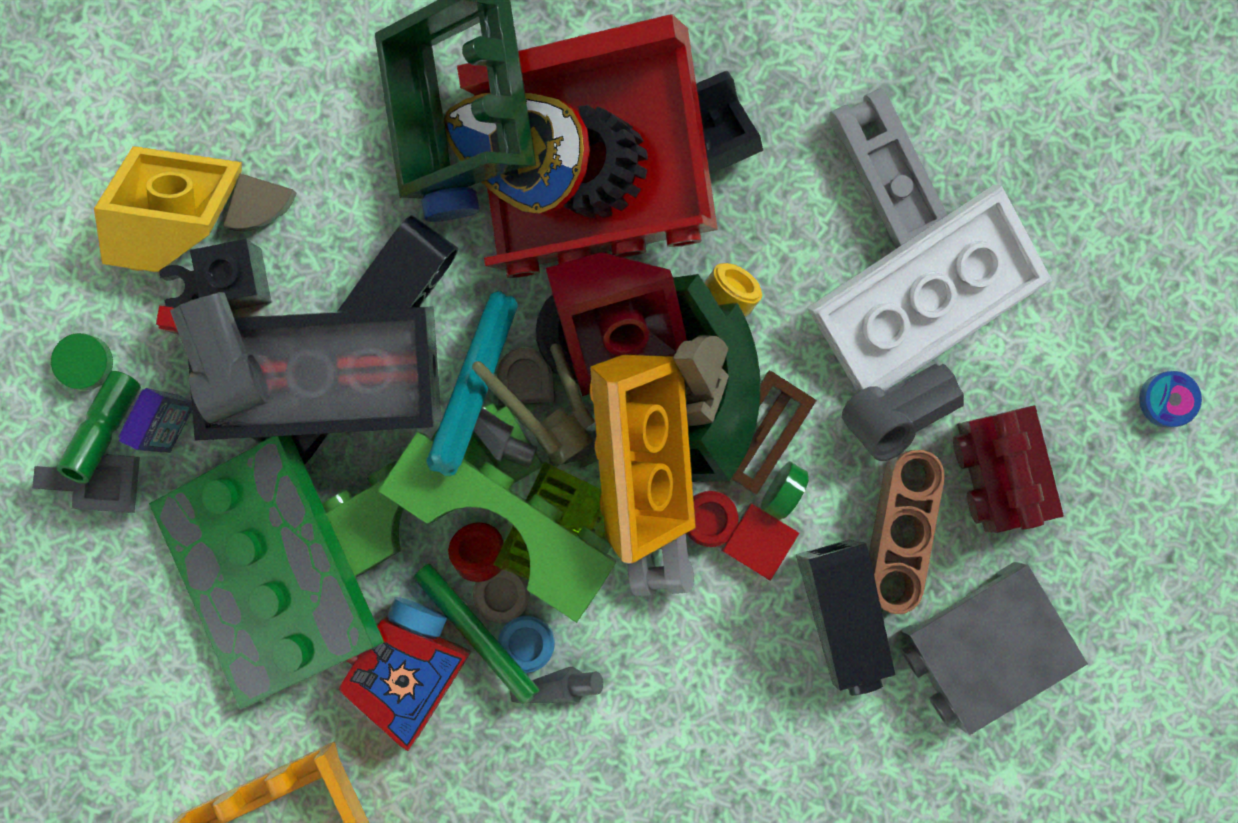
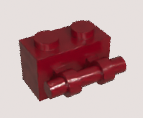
(1008, 471)

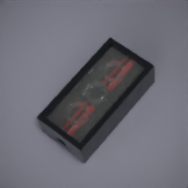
(337, 374)

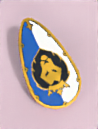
(558, 146)

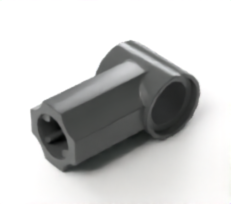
(224, 374)
(890, 418)

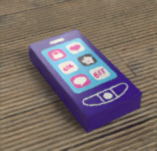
(155, 421)

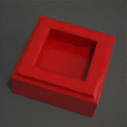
(760, 541)

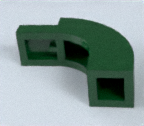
(722, 445)

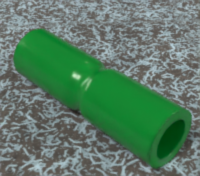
(96, 431)

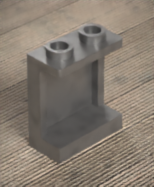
(992, 650)

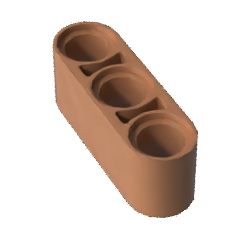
(923, 509)

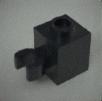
(226, 267)

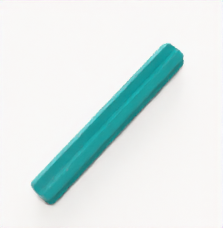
(470, 390)

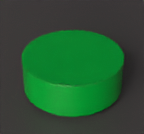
(81, 361)
(785, 491)

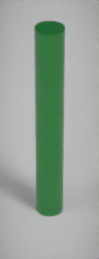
(476, 634)

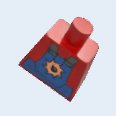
(402, 680)

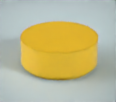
(734, 285)

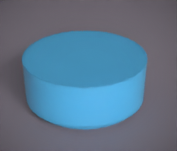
(416, 618)
(528, 642)

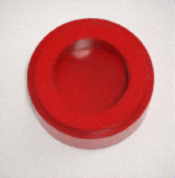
(714, 519)
(475, 551)

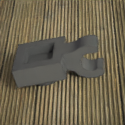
(109, 489)

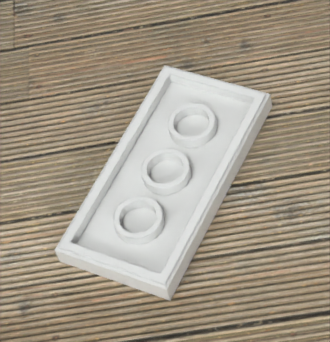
(931, 292)

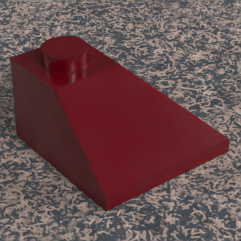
(615, 310)

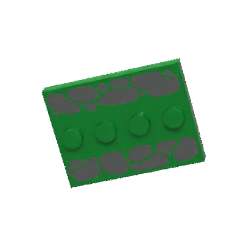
(265, 571)

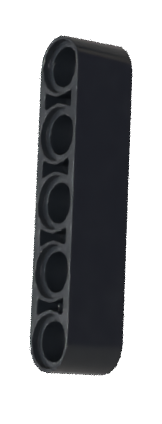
(397, 278)

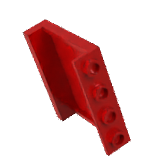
(646, 80)

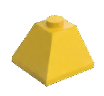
(161, 206)

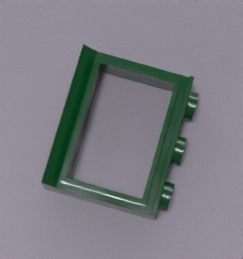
(415, 101)

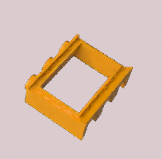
(283, 780)

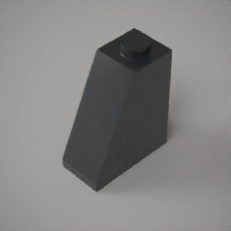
(847, 615)

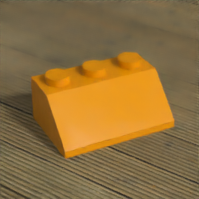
(642, 453)

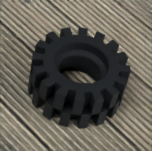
(618, 169)

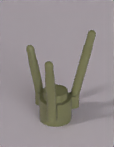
(557, 434)

